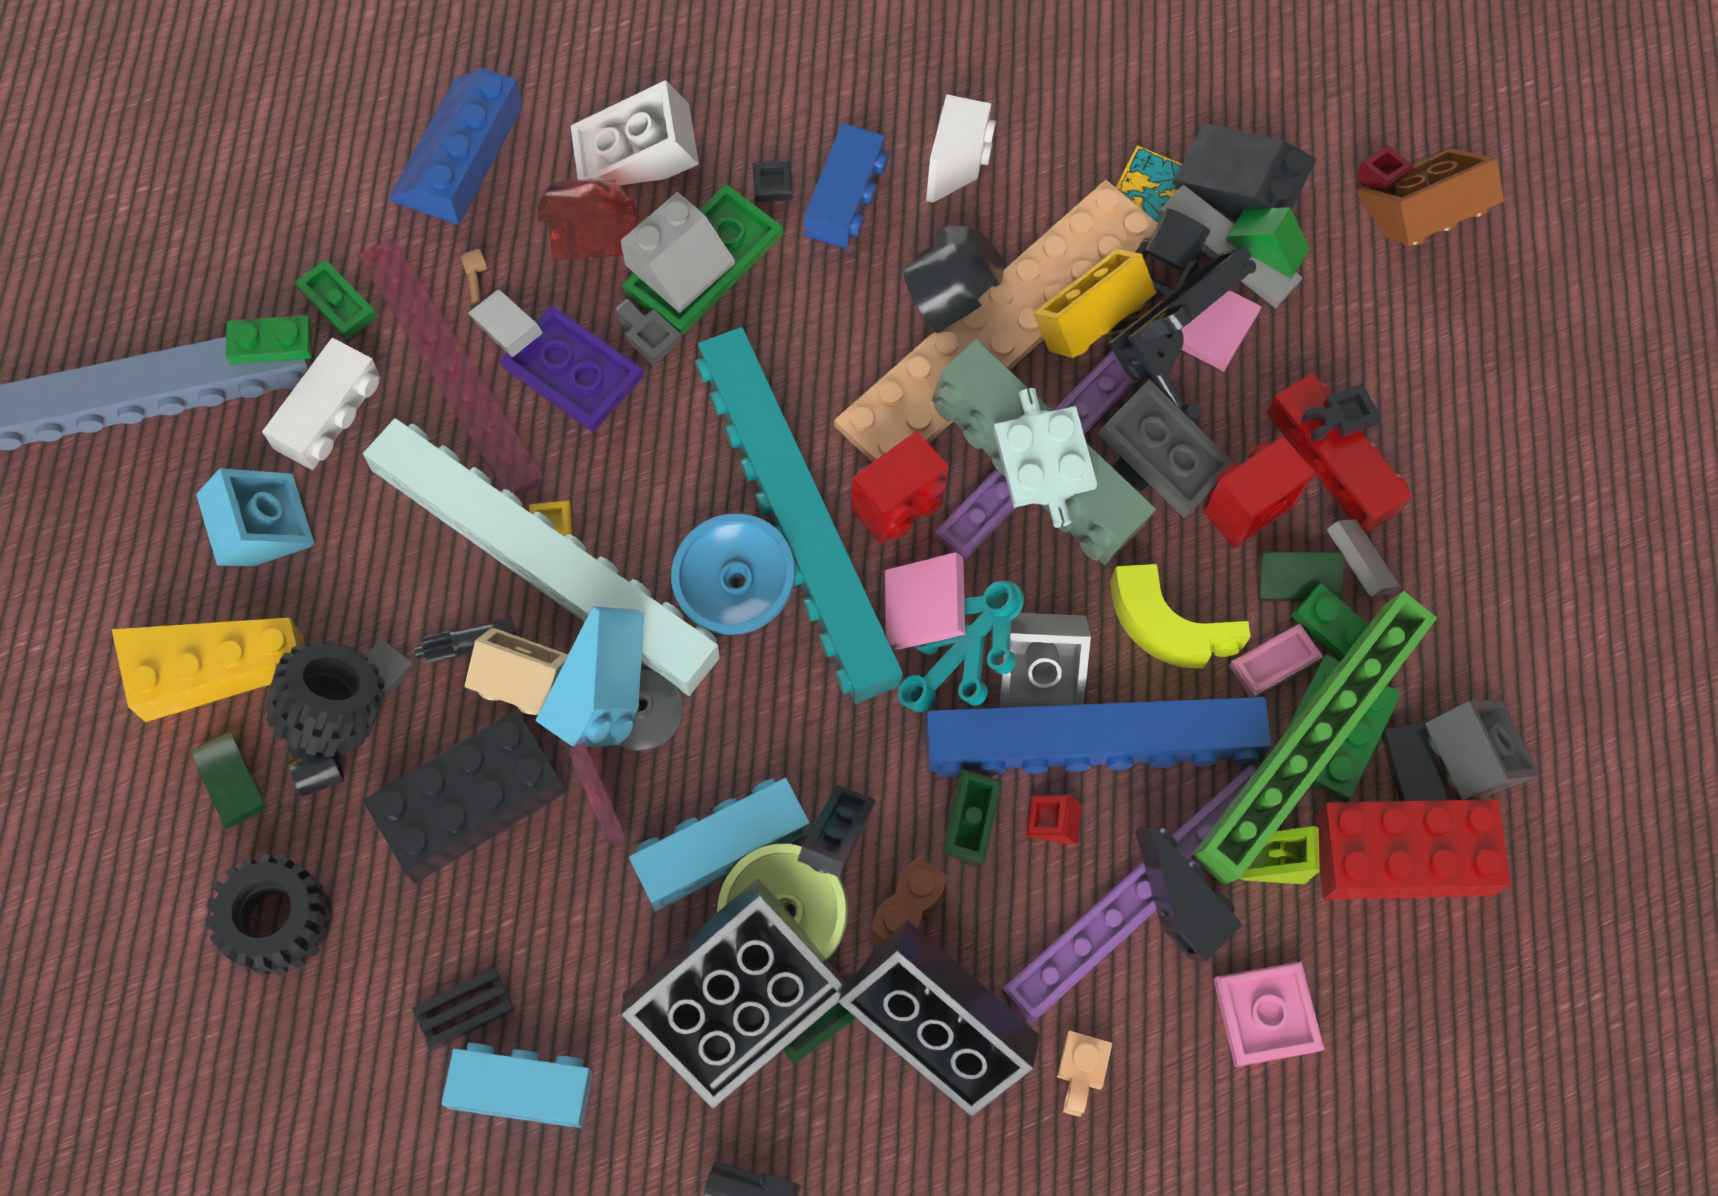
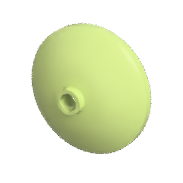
(816, 895)

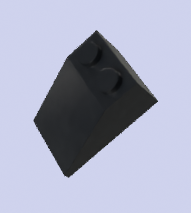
(1243, 170)

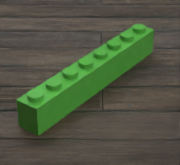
(1313, 739)

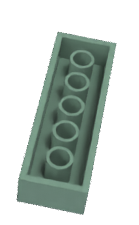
(982, 392)

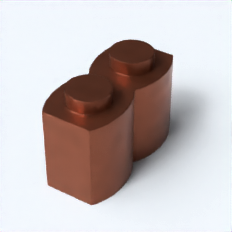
(915, 899)

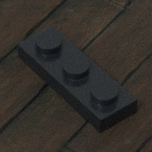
(836, 831)

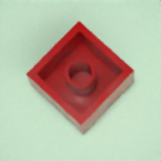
(899, 488)
(1258, 490)

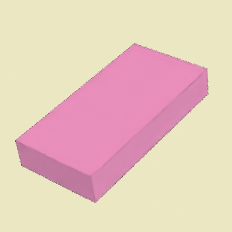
(1275, 661)

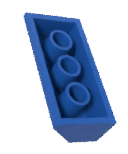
(459, 145)

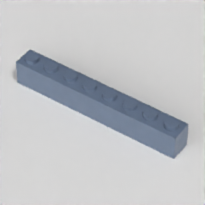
(134, 390)

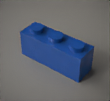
(846, 186)

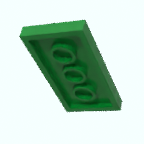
(747, 236)

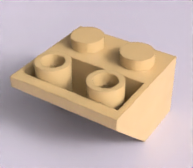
(513, 670)

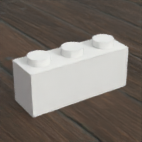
(322, 404)

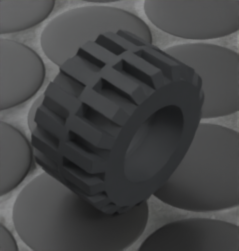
(318, 722)
(244, 891)

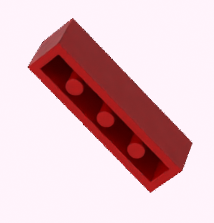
(1346, 466)

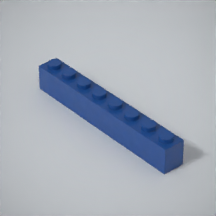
(1097, 736)

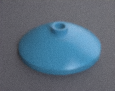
(726, 550)

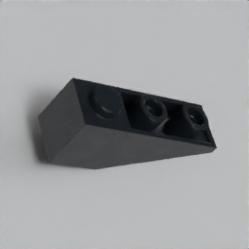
(1184, 903)

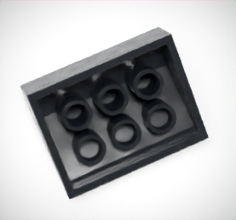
(733, 994)

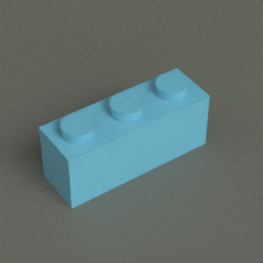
(518, 1086)

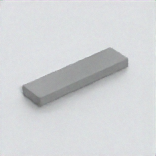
(1265, 281)

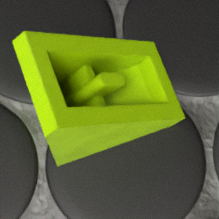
(1287, 857)

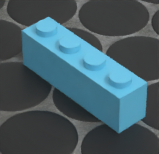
(711, 847)

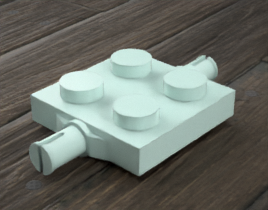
(1045, 457)

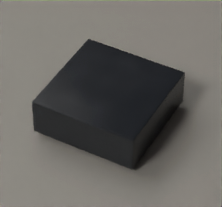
(772, 181)

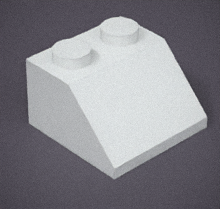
(959, 146)

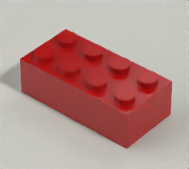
(1412, 849)

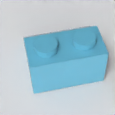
(253, 516)

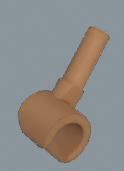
(473, 263)

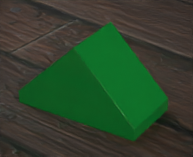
(1271, 237)

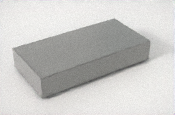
(505, 323)
(1363, 557)

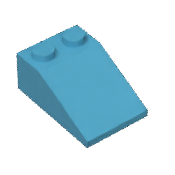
(599, 681)

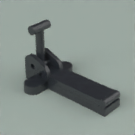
(1154, 340)

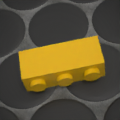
(1095, 303)

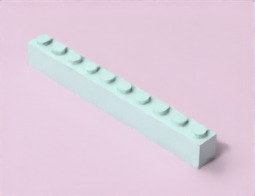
(536, 550)

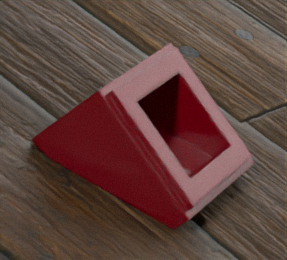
(1383, 168)

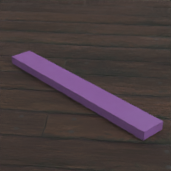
(992, 500)
(1108, 921)

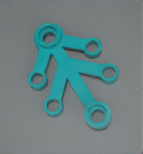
(971, 648)

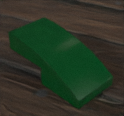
(228, 779)

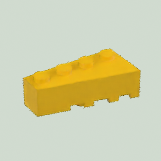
(199, 663)

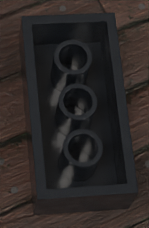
(464, 796)

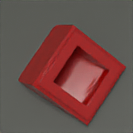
(1054, 818)

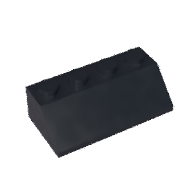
(941, 1019)

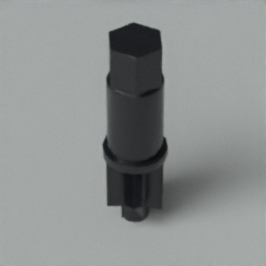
(458, 642)

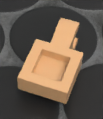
(1084, 1066)

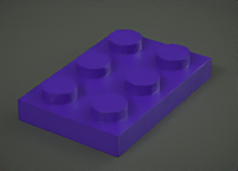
(574, 369)

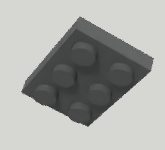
(1165, 448)

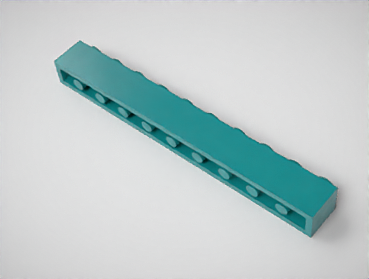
(800, 515)

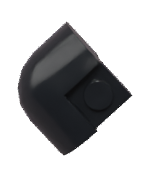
(953, 275)

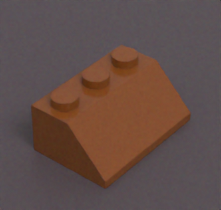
(1435, 196)

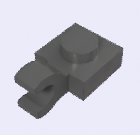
(647, 334)

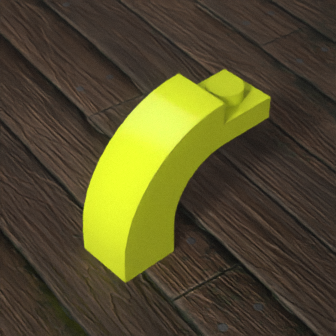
(1163, 632)

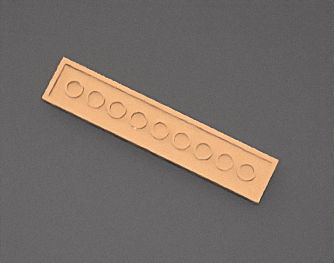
(1002, 324)

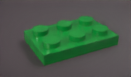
(1350, 760)

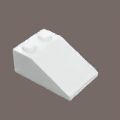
(637, 138)

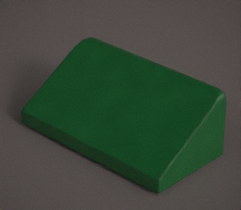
(1295, 574)
(972, 818)

